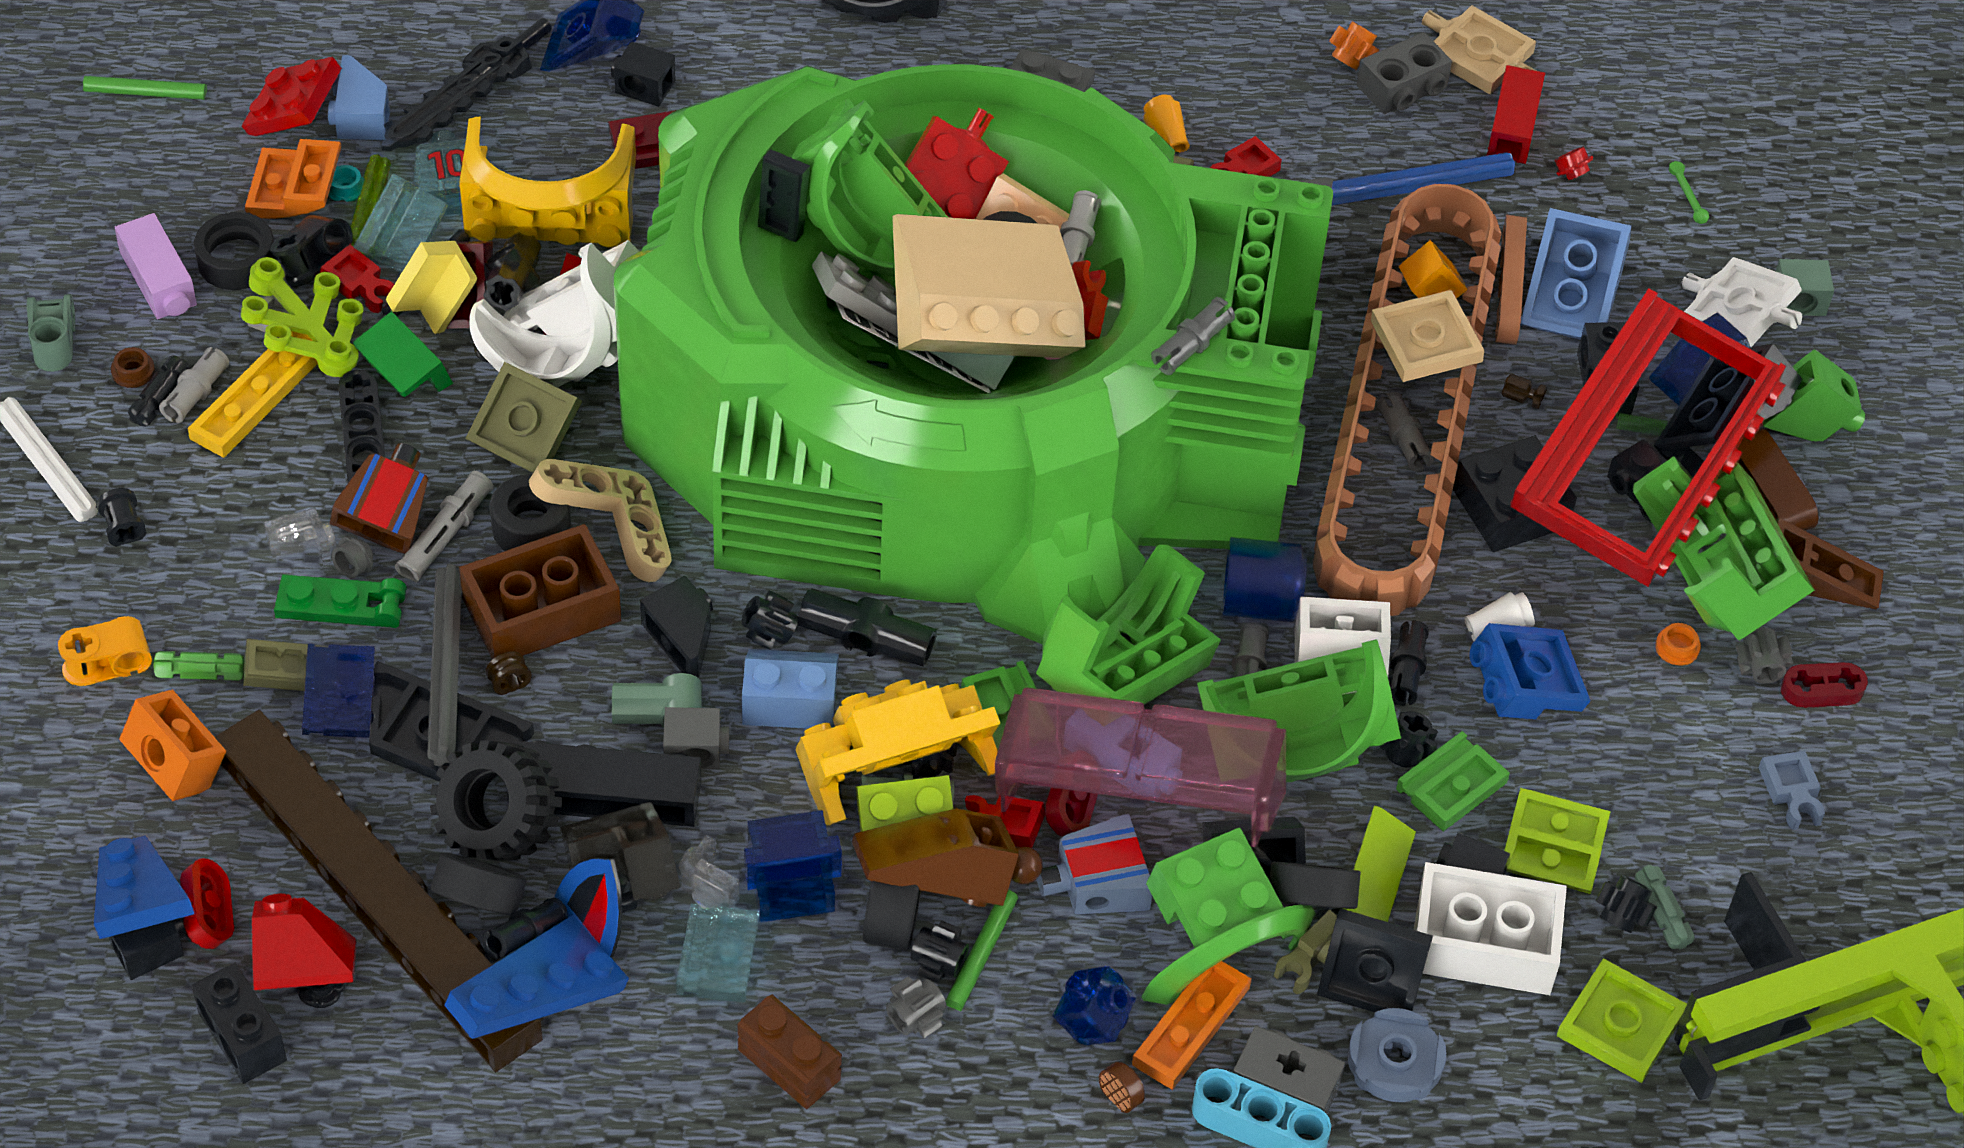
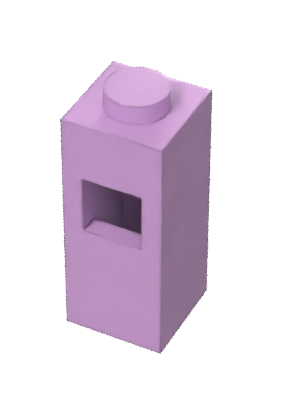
(156, 266)

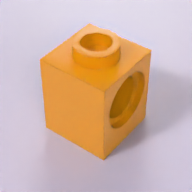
(1431, 272)

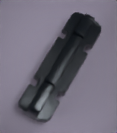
(156, 391)

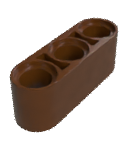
(1778, 481)

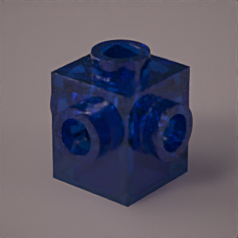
(1095, 1005)

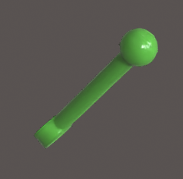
(1700, 215)

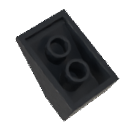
(1716, 399)

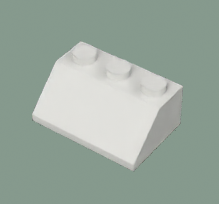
(1491, 927)

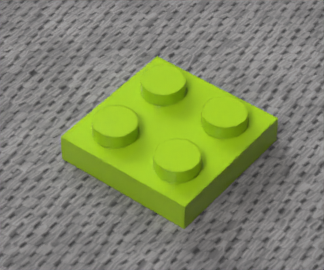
(1622, 1020)

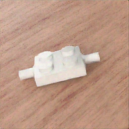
(1745, 297)

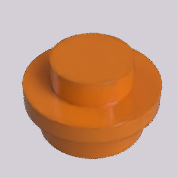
(1678, 644)

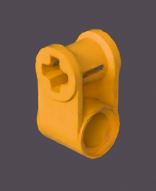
(107, 649)

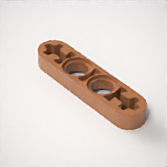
(1511, 279)

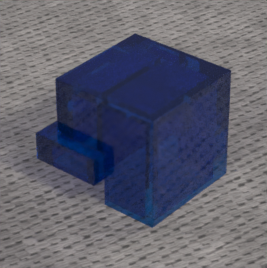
(792, 865)

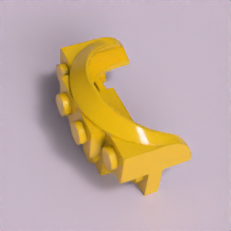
(890, 731)

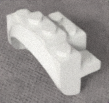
(572, 311)

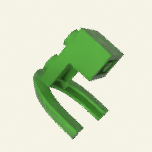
(1222, 906)

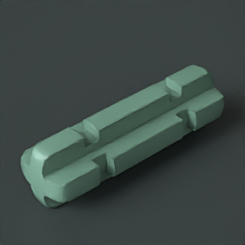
(1668, 912)

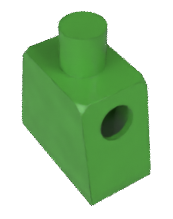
(1821, 403)

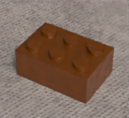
(541, 593)

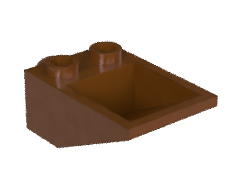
(948, 855)

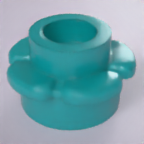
(347, 176)

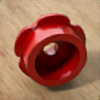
(1573, 163)

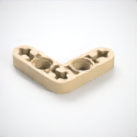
(562, 484)

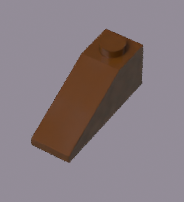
(1833, 571)

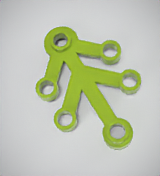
(333, 354)

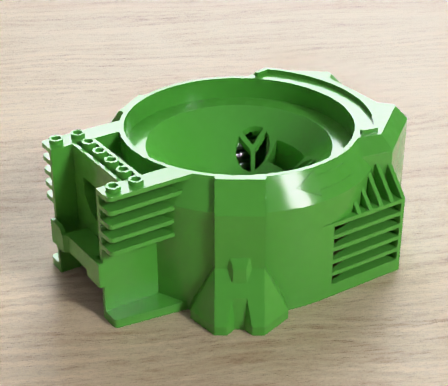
(1003, 499)

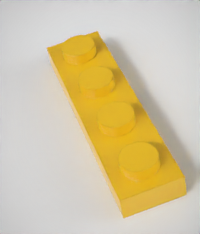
(250, 399)

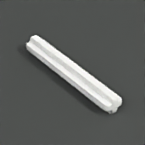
(47, 460)

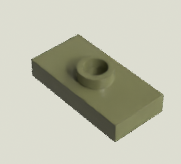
(275, 664)

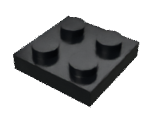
(1373, 963)

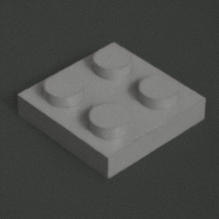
(866, 297)

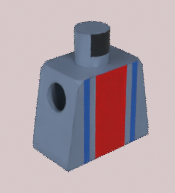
(1100, 869)

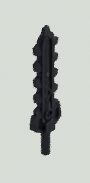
(482, 67)

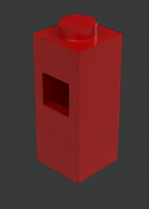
(1516, 112)

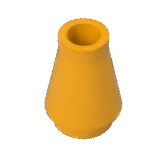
(1166, 118)

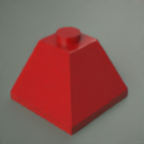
(298, 945)

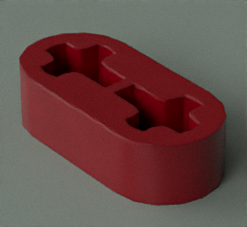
(1824, 684)

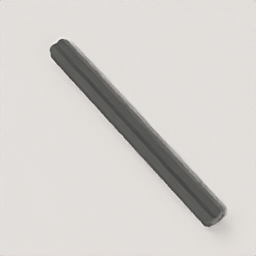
(444, 665)

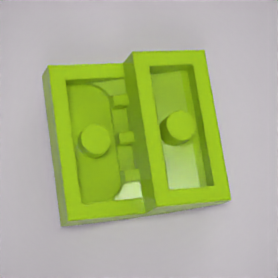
(1556, 840)

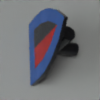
(597, 899)

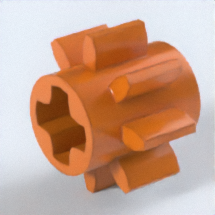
(1353, 44)

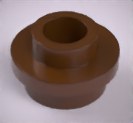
(128, 359)

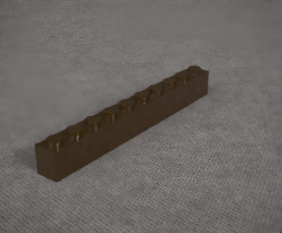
(364, 873)

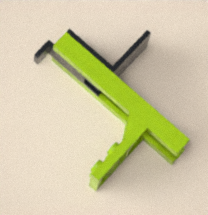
(1801, 999)

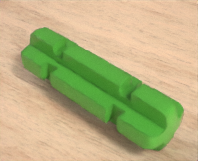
(198, 665)

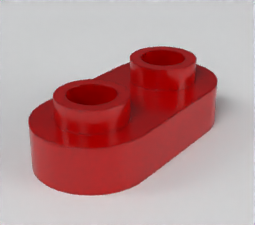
(211, 901)

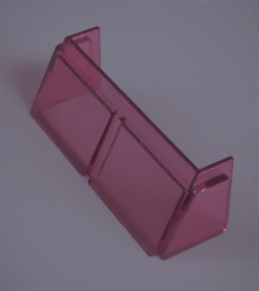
(1143, 754)

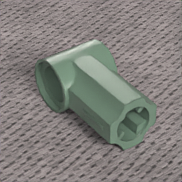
(647, 701)

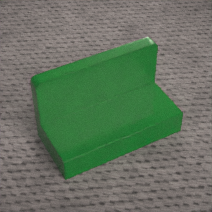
(401, 356)

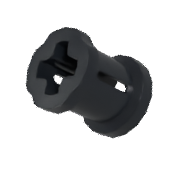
(121, 516)

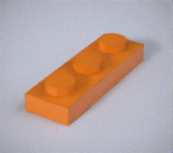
(1191, 1023)

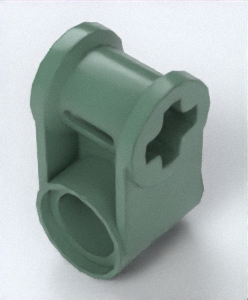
(51, 331)

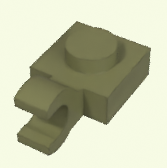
(1310, 951)

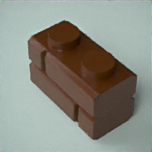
(789, 1051)

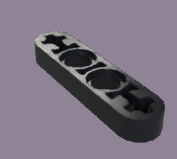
(360, 439)

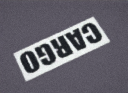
(867, 325)

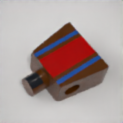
(383, 499)

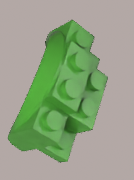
(860, 189)
(1310, 706)

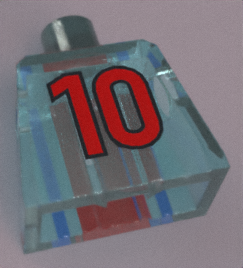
(439, 169)

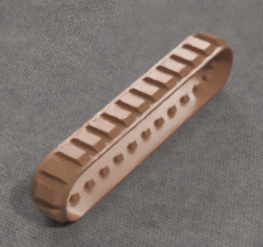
(1427, 209)

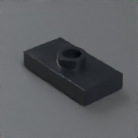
(783, 195)

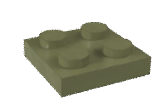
(523, 418)

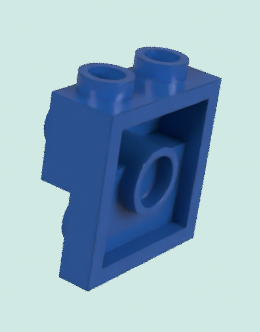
(1528, 671)

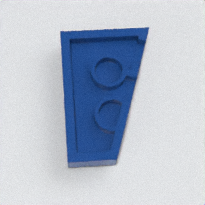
(135, 888)

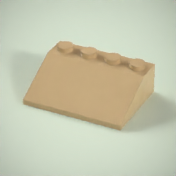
(985, 288)

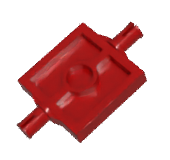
(956, 165)

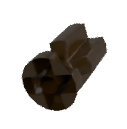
(1521, 389)

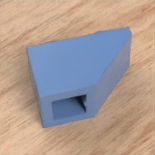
(359, 104)

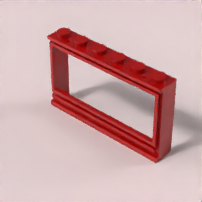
(1597, 406)

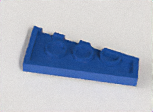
(537, 980)

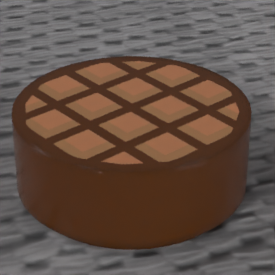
(1122, 1086)

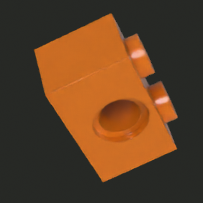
(172, 745)

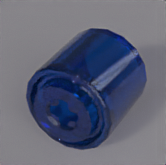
(1263, 579)

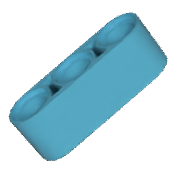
(1246, 1099)

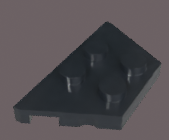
(402, 721)

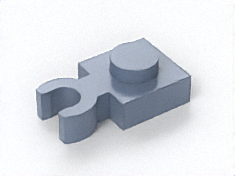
(1793, 782)

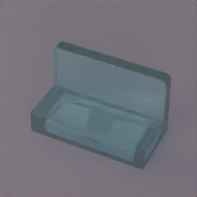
(400, 223)

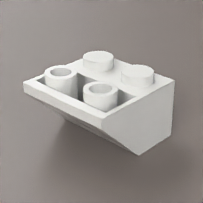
(1340, 625)

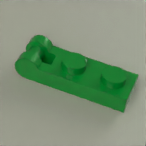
(340, 600)

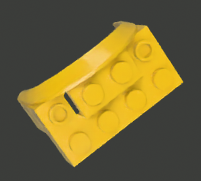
(564, 211)

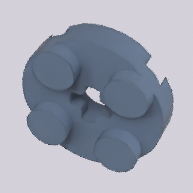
(1392, 1079)

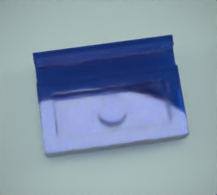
(338, 690)

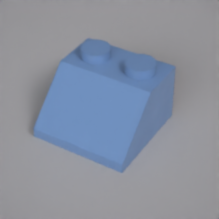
(789, 688)

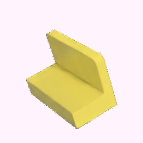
(434, 283)

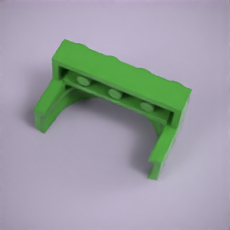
(1745, 574)
(1169, 644)

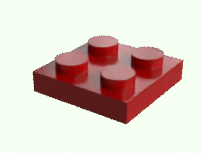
(291, 96)

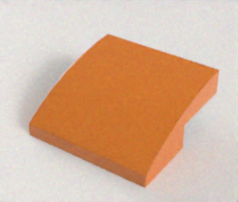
(293, 180)

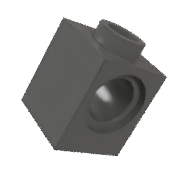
(696, 734)

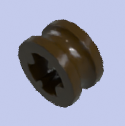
(508, 672)

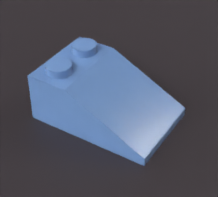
(1575, 273)

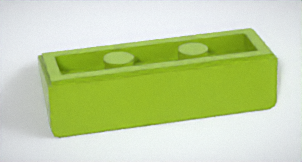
(1382, 863)

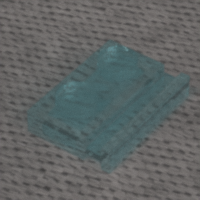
(718, 953)

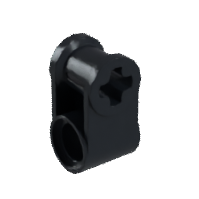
(310, 247)

